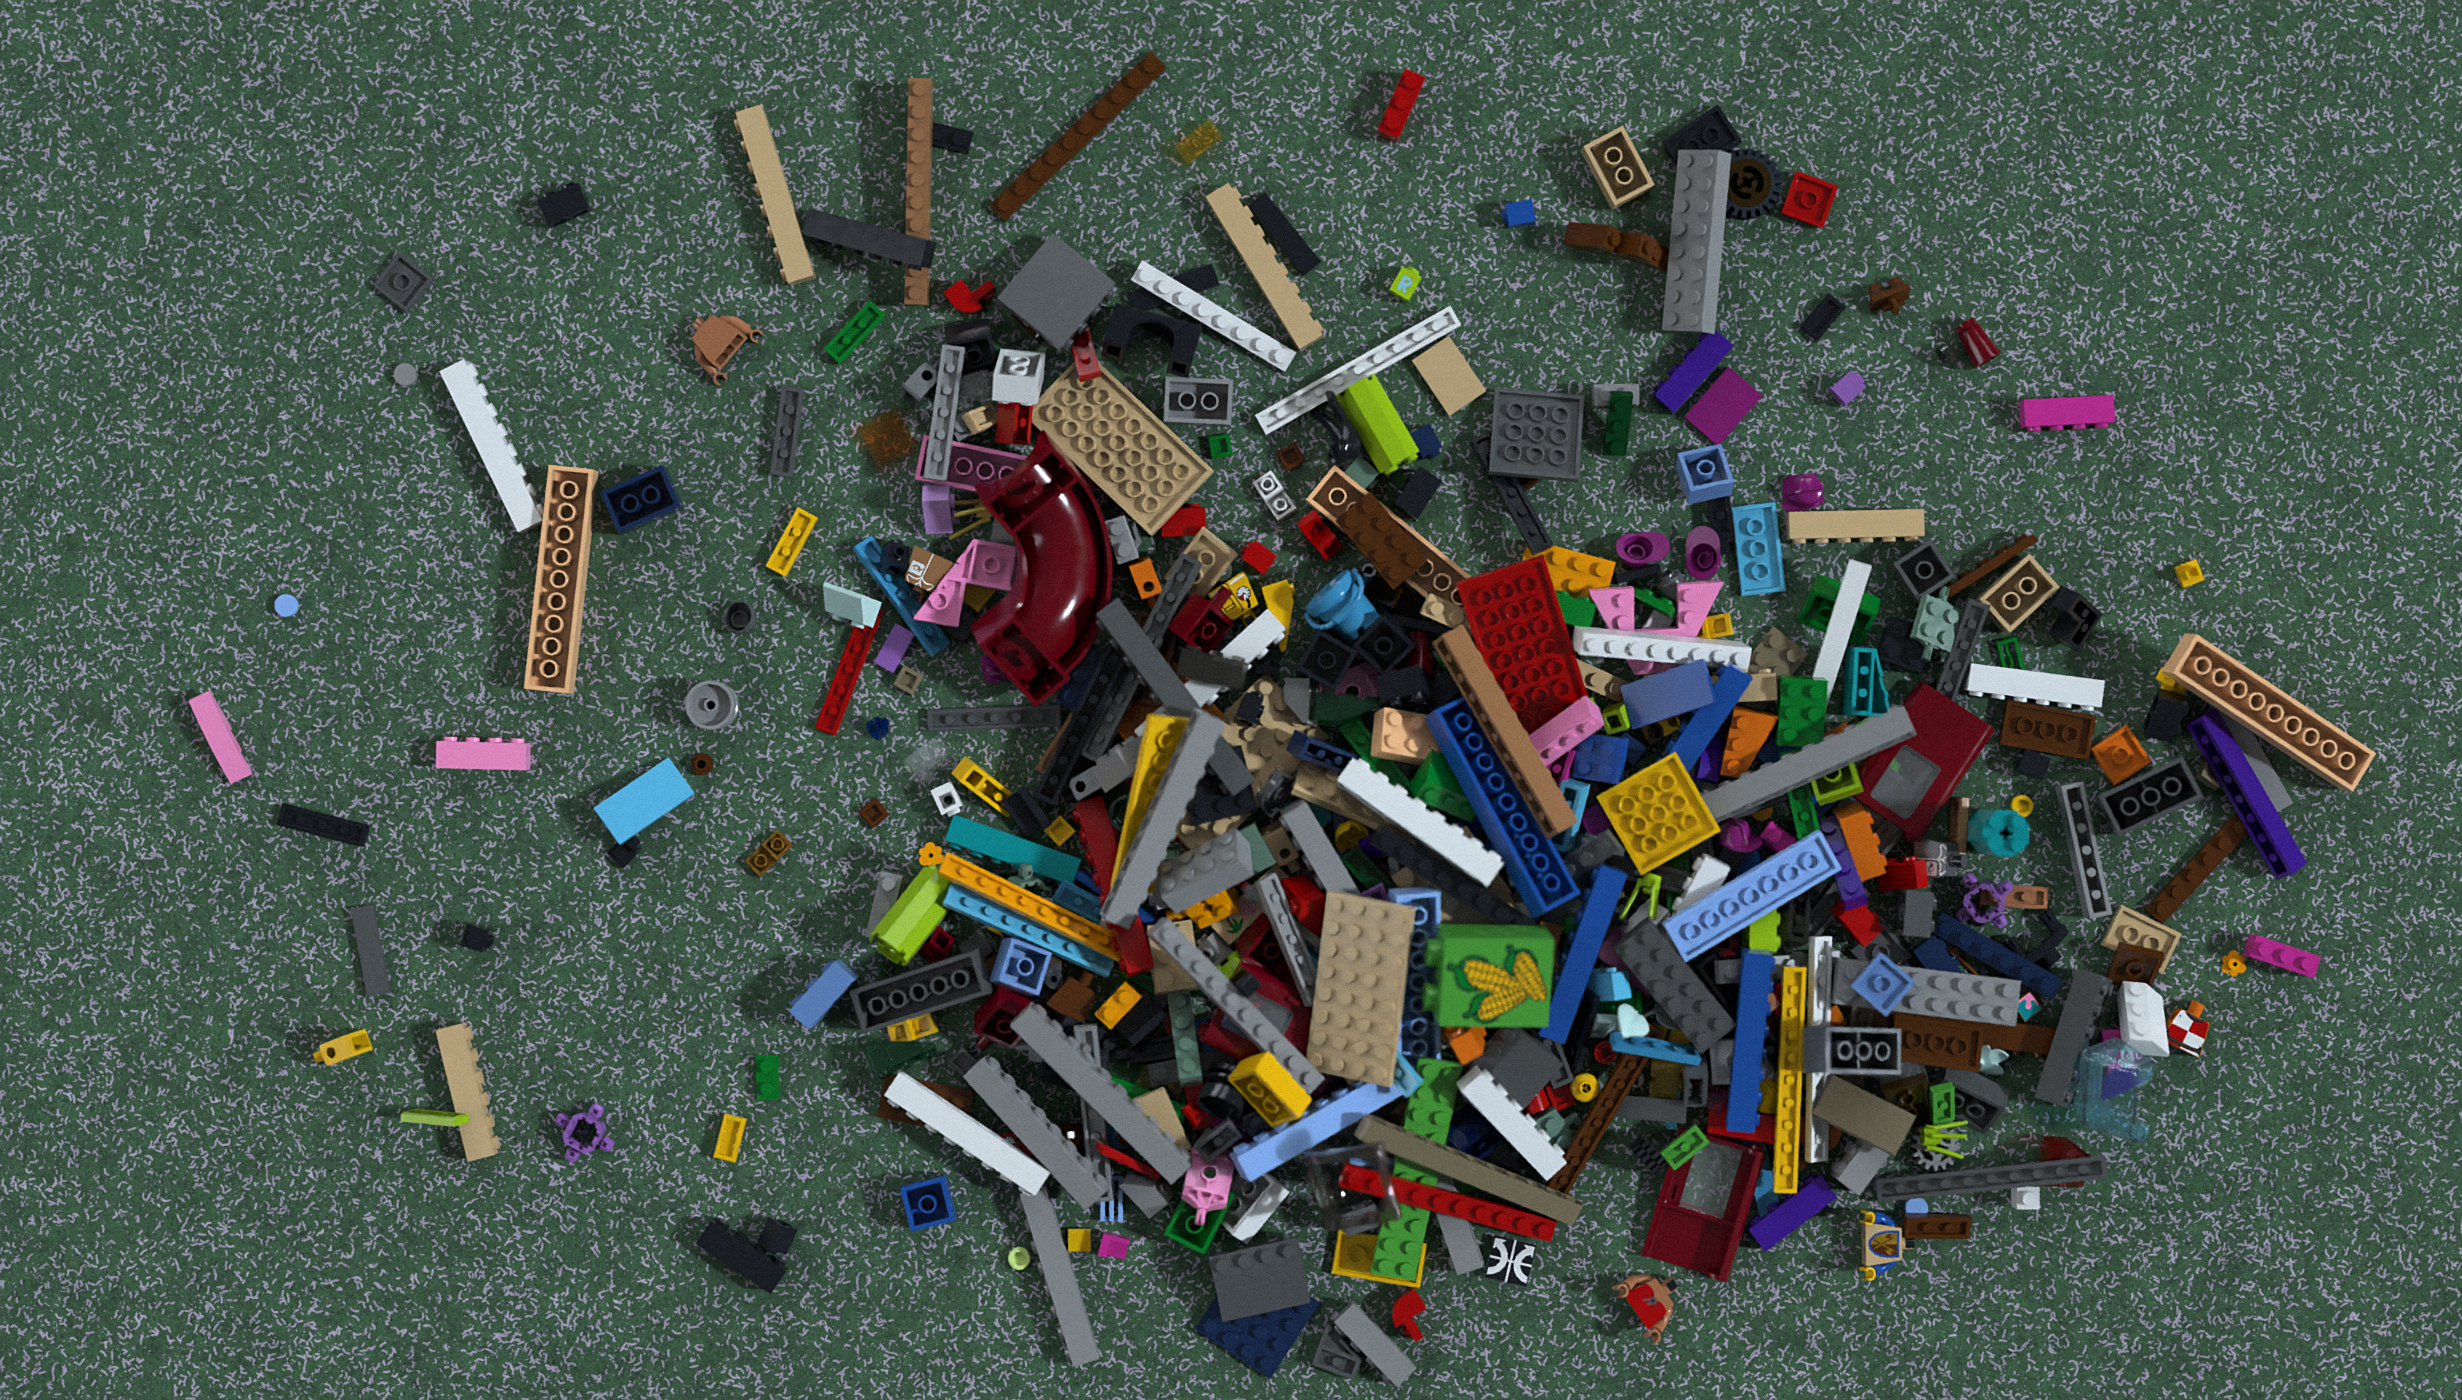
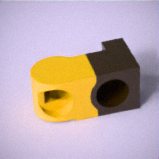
(1656, 731)

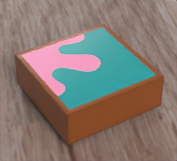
(2028, 1006)

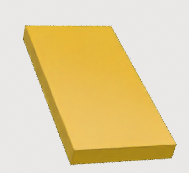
(1354, 1257)

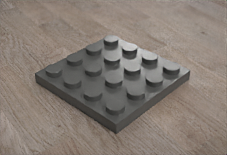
(1536, 434)

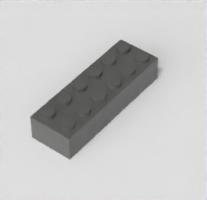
(1674, 985)
(921, 990)
(2073, 1036)

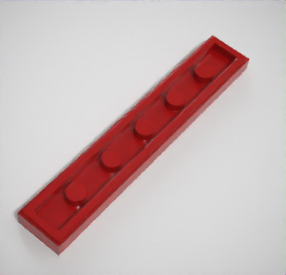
(846, 677)

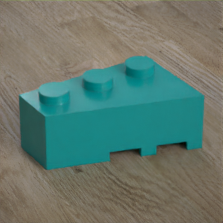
(1863, 684)

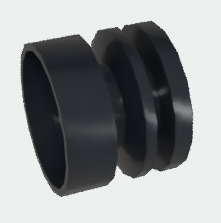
(1218, 1095)

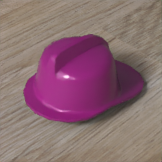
(1802, 492)
(1642, 548)
(1703, 552)
(1737, 836)

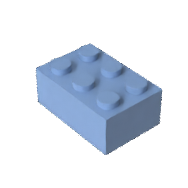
(823, 993)

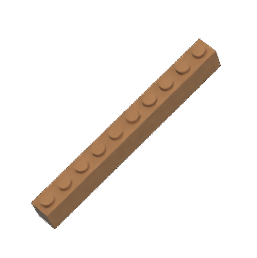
(919, 182)
(1505, 732)

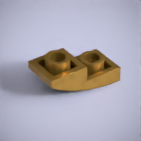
(768, 853)

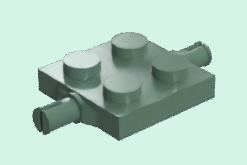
(1935, 623)
(1555, 1127)

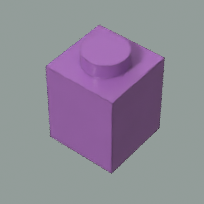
(1847, 388)

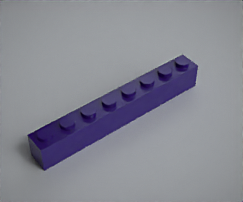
(2246, 793)

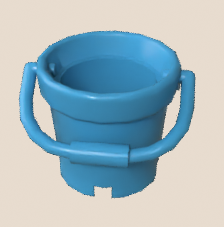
(1342, 607)

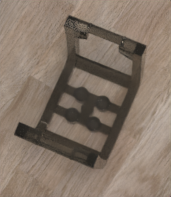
(1325, 1171)

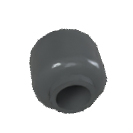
(1667, 584)

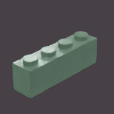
(1185, 1038)

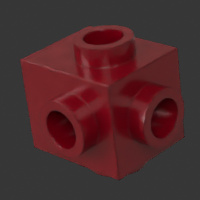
(936, 946)
(1729, 951)

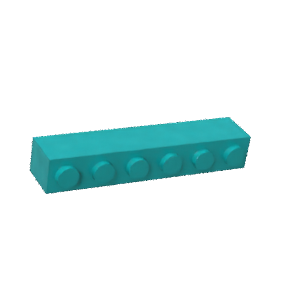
(1011, 849)

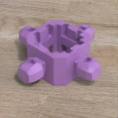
(2003, 888)
(573, 1152)

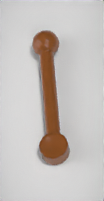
(1955, 952)

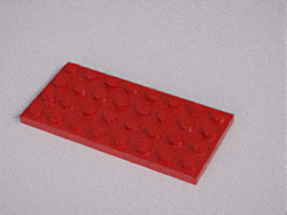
(1524, 639)

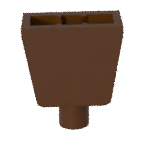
(1073, 996)

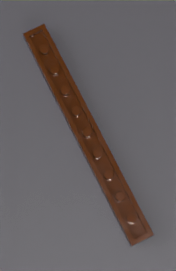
(1078, 136)
(1599, 1117)

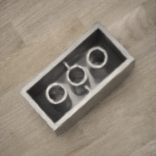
(2149, 797)
(1851, 1050)

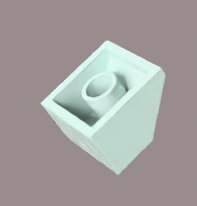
(850, 605)

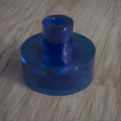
(878, 727)

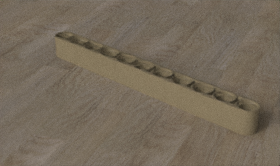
(1469, 1169)

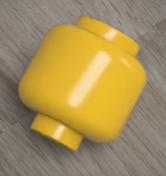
(1577, 1086)

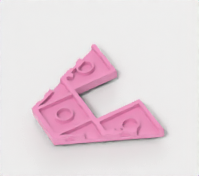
(980, 565)
(1692, 607)

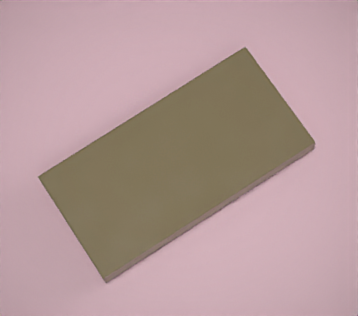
(1864, 1115)

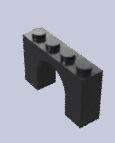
(1133, 322)

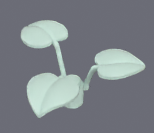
(1635, 1025)

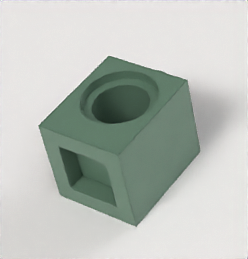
(1362, 473)

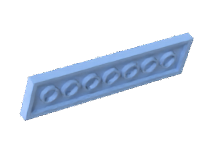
(1751, 895)

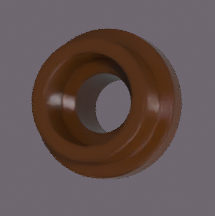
(709, 764)

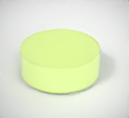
(1019, 1258)

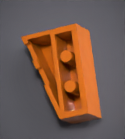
(1743, 738)
(1860, 840)
(1465, 1041)

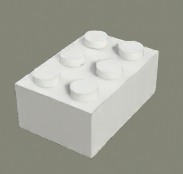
(1018, 377)

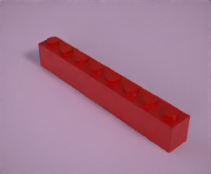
(1102, 854)

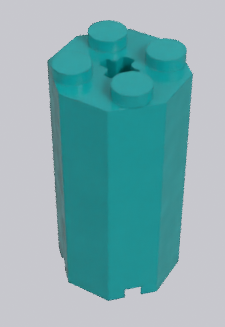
(1997, 832)

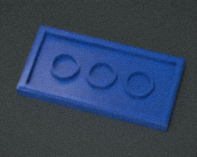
(1668, 694)

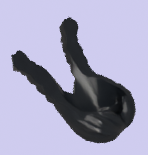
(1345, 440)

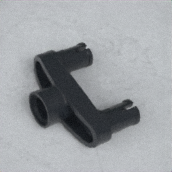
(2046, 951)

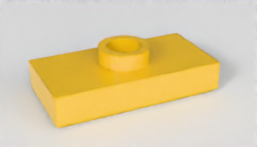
(730, 1137)

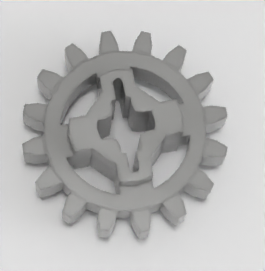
(1935, 1157)

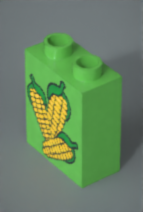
(1489, 975)

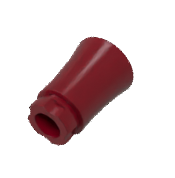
(1976, 343)
(1421, 652)

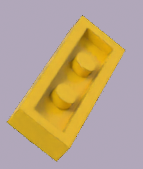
(792, 542)

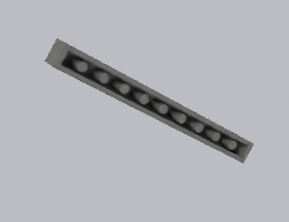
(1167, 689)

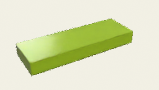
(435, 1117)

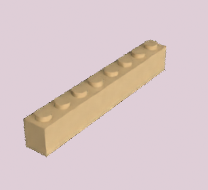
(775, 195)
(1264, 267)

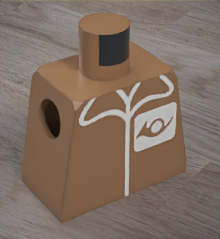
(925, 572)

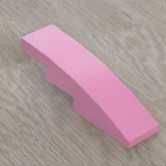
(219, 736)

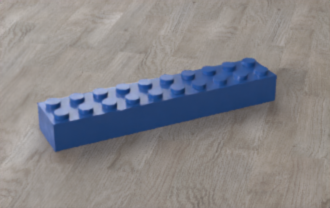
(1501, 809)

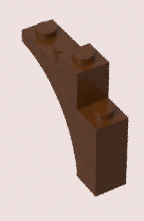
(1613, 242)

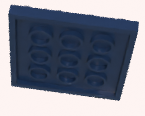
(1259, 1338)

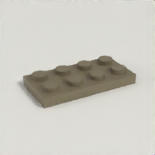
(1774, 653)

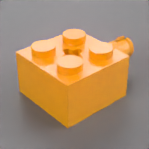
(1211, 909)

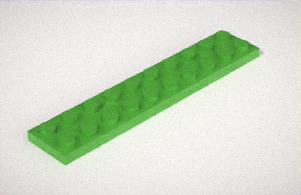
(1429, 1115)

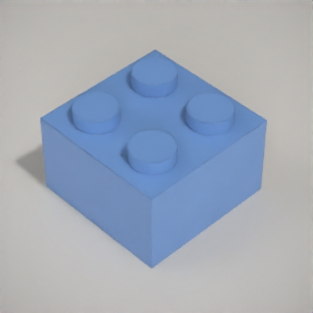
(1704, 474)
(1020, 967)

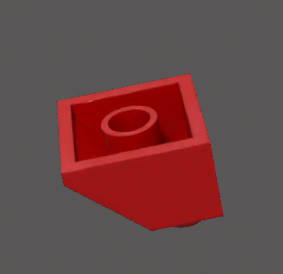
(1305, 901)

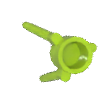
(1651, 886)
(1931, 1137)

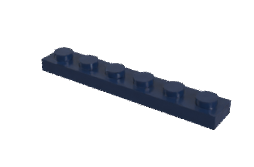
(1997, 955)

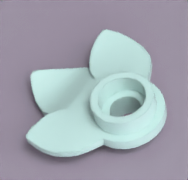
(1990, 1060)

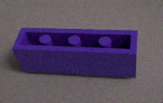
(1692, 371)
(1846, 879)
(1790, 1212)

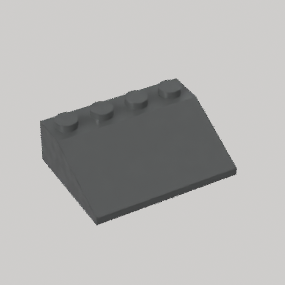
(1517, 1063)
(1259, 1278)

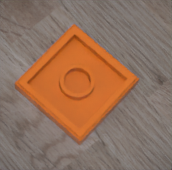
(2120, 755)

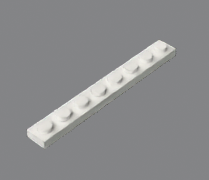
(1213, 316)

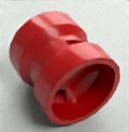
(1601, 1049)

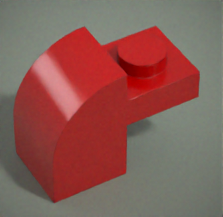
(969, 302)
(1319, 535)
(1404, 1308)

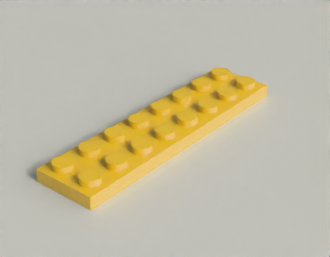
(1156, 750)

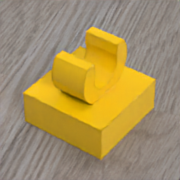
(2189, 573)

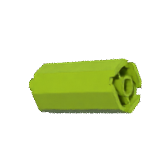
(1378, 425)
(912, 917)

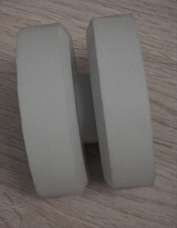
(725, 702)

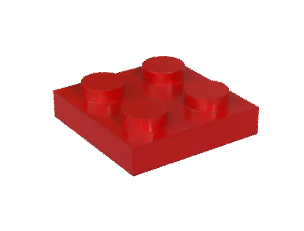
(1809, 200)

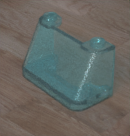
(2110, 1089)

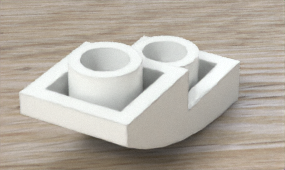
(1274, 496)

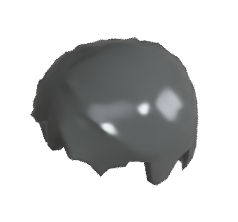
(739, 617)

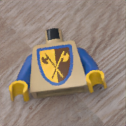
(1881, 1244)

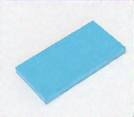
(1758, 549)
(643, 801)

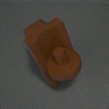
(1890, 299)

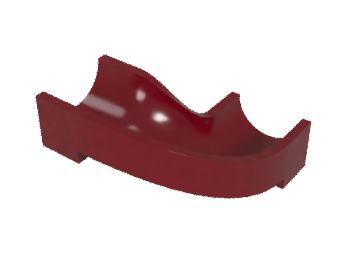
(1060, 574)

